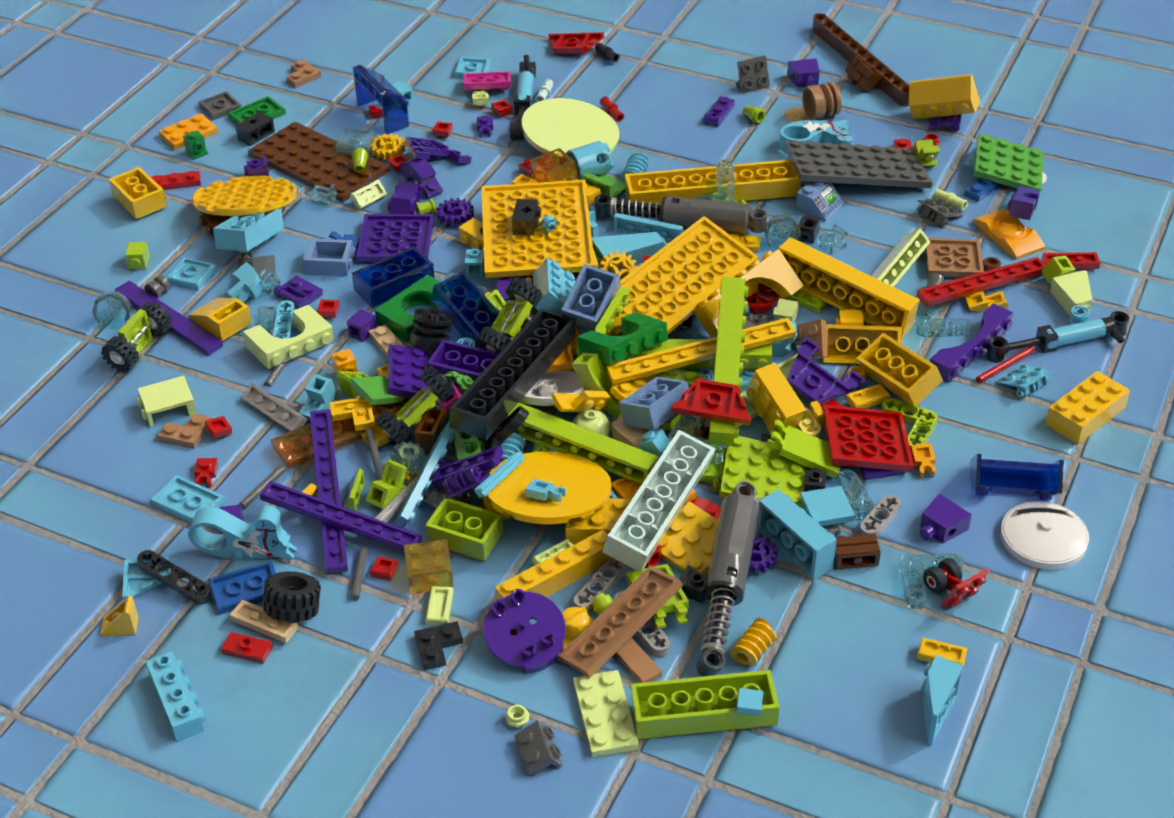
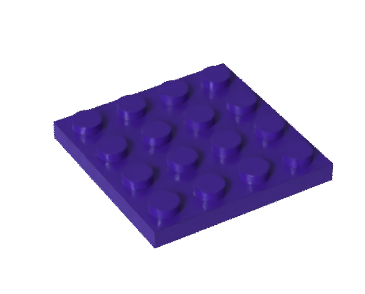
(393, 233)

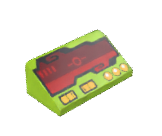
(354, 491)

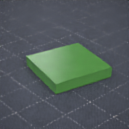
(375, 390)

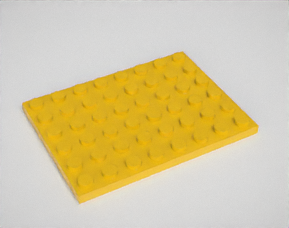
(522, 254)

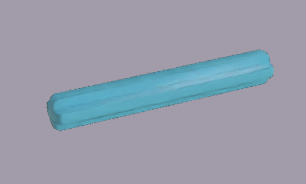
(499, 474)

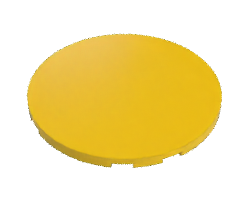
(244, 196)
(585, 484)

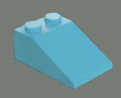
(940, 692)

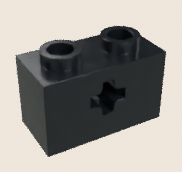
(255, 128)
(526, 217)

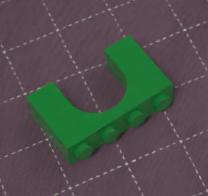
(394, 312)
(639, 334)

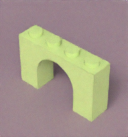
(272, 350)

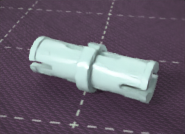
(544, 91)

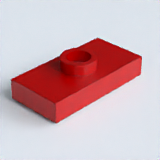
(247, 647)

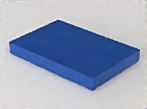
(240, 585)

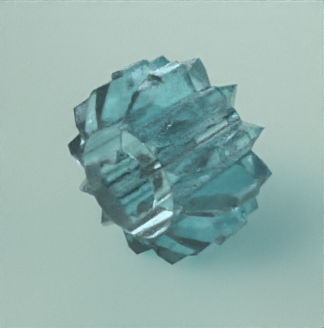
(409, 456)

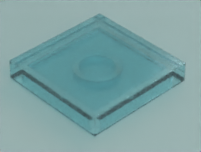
(355, 138)

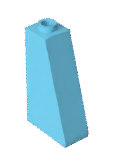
(633, 244)

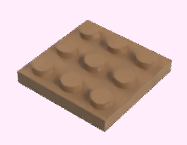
(954, 257)

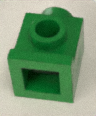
(195, 145)

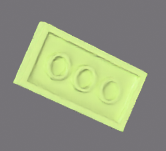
(605, 714)

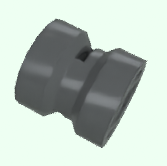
(158, 286)

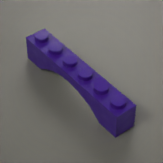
(953, 360)

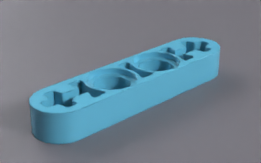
(282, 315)

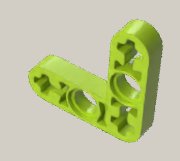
(926, 422)

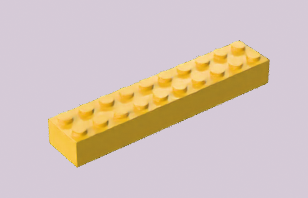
(751, 181)

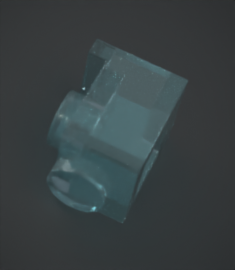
(833, 240)
(265, 318)

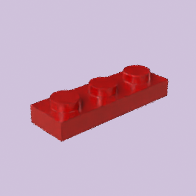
(178, 180)
(1079, 260)

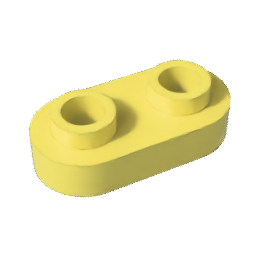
(810, 424)

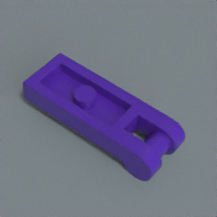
(719, 111)

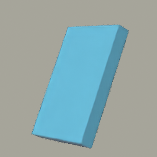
(184, 498)

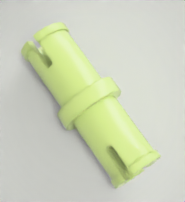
(950, 199)

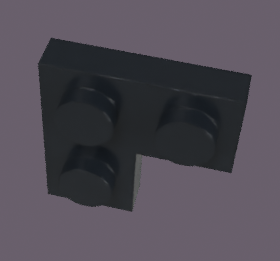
(433, 639)

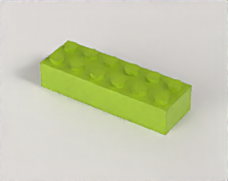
(700, 704)

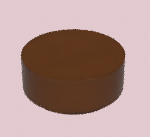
(991, 263)

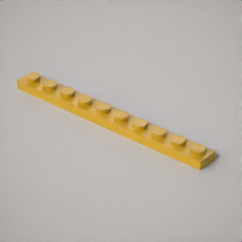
(695, 352)

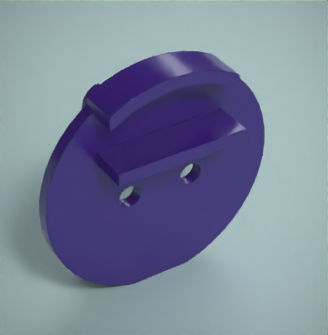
(535, 644)

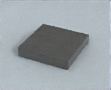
(219, 105)

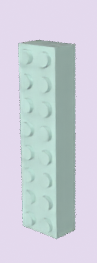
(658, 501)

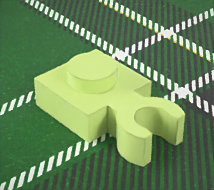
(480, 98)

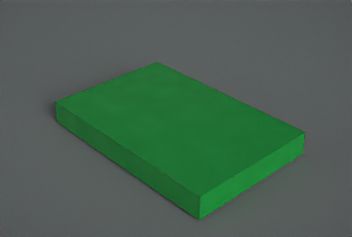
(265, 105)

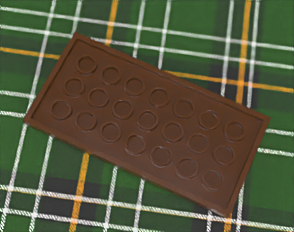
(314, 160)

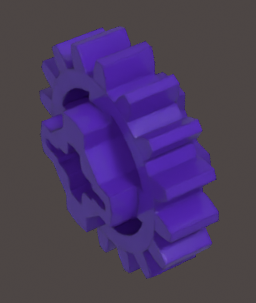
(455, 212)
(759, 560)

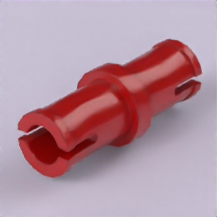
(611, 109)

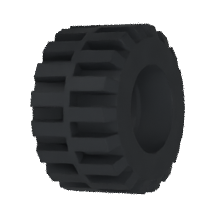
(291, 596)

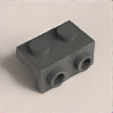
(538, 747)

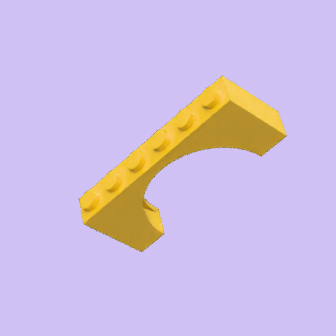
(771, 271)

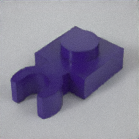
(485, 125)

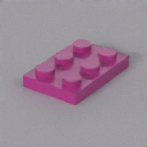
(487, 80)

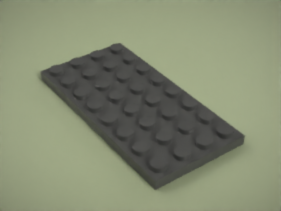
(857, 164)

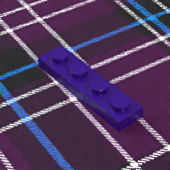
(484, 460)

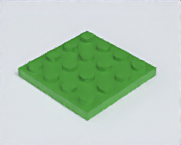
(1008, 163)

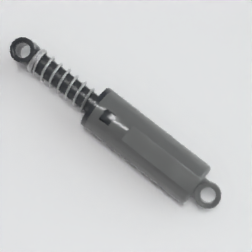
(685, 212)
(728, 571)

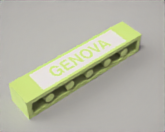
(901, 257)

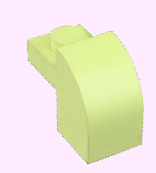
(786, 309)

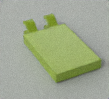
(802, 448)
(677, 603)

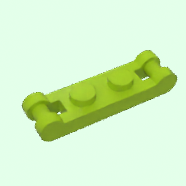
(614, 309)

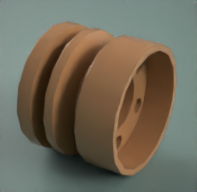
(821, 100)

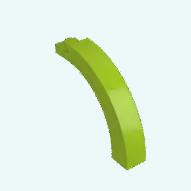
(595, 378)

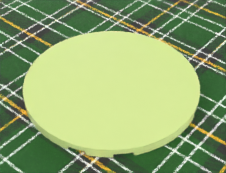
(567, 125)

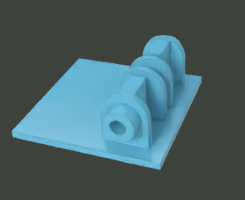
(1025, 379)

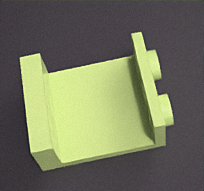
(165, 396)

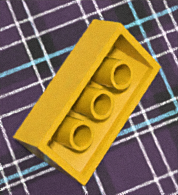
(943, 96)
(849, 341)

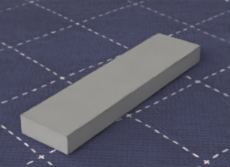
(273, 408)

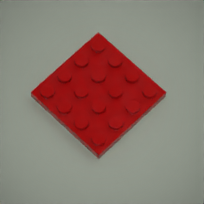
(867, 438)

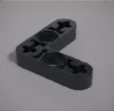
(506, 428)

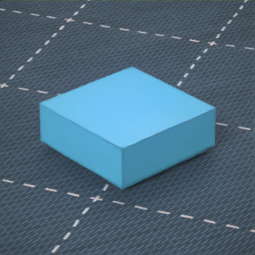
(749, 701)

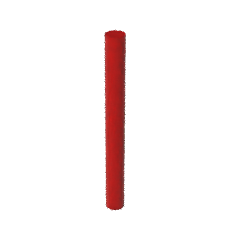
(1005, 364)

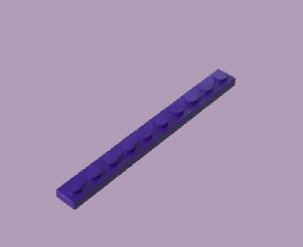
(328, 488)

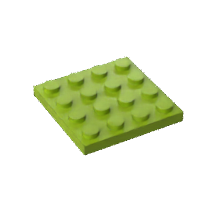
(764, 468)

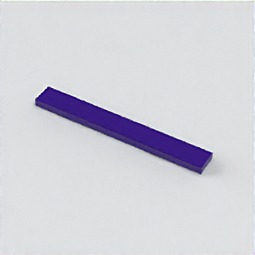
(180, 325)
(338, 516)

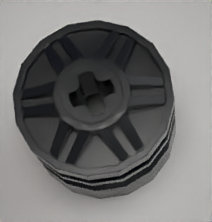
(430, 329)

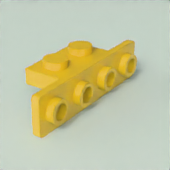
(581, 402)

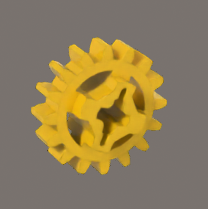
(387, 146)
(618, 261)

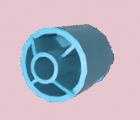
(591, 159)

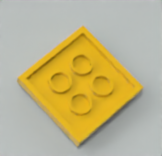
(690, 539)

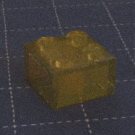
(554, 167)
(428, 566)

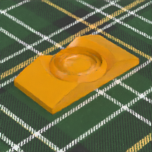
(1010, 233)

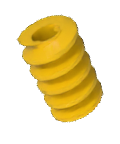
(753, 643)

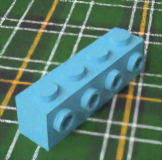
(175, 696)

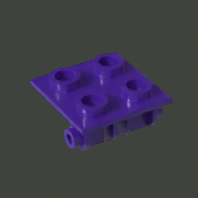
(952, 120)
(466, 479)

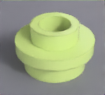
(517, 711)

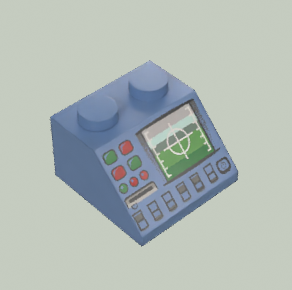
(818, 200)

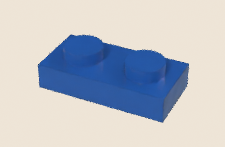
(980, 189)

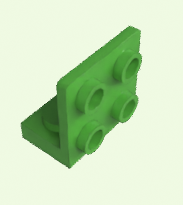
(607, 184)

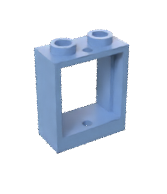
(327, 266)

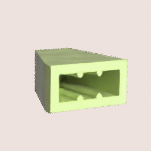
(1072, 290)

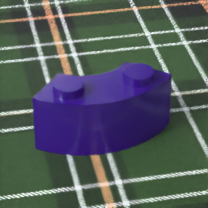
(405, 198)

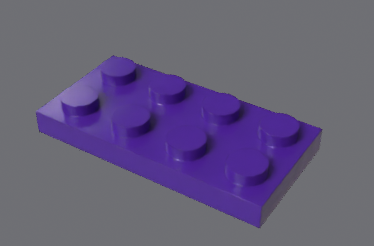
(404, 370)

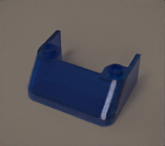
(372, 87)
(1016, 477)

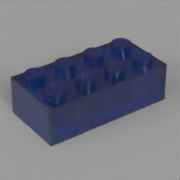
(391, 276)
(465, 304)

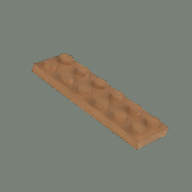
(620, 621)

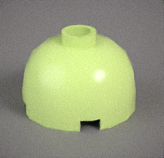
(594, 421)

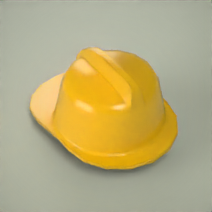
(576, 622)

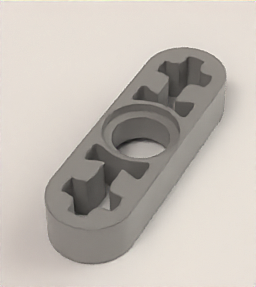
(881, 509)

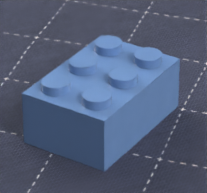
(591, 296)
(652, 403)

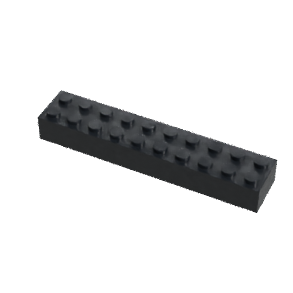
(512, 374)

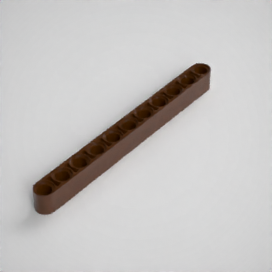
(848, 48)

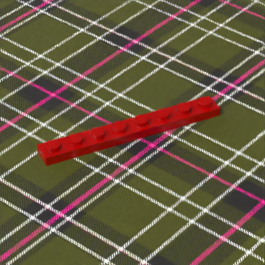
(980, 281)

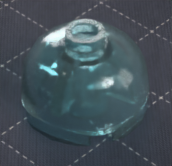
(780, 229)
(112, 310)

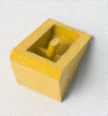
(121, 619)

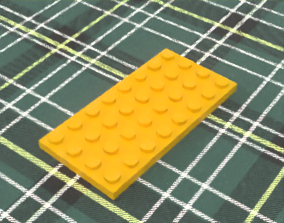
(685, 273)

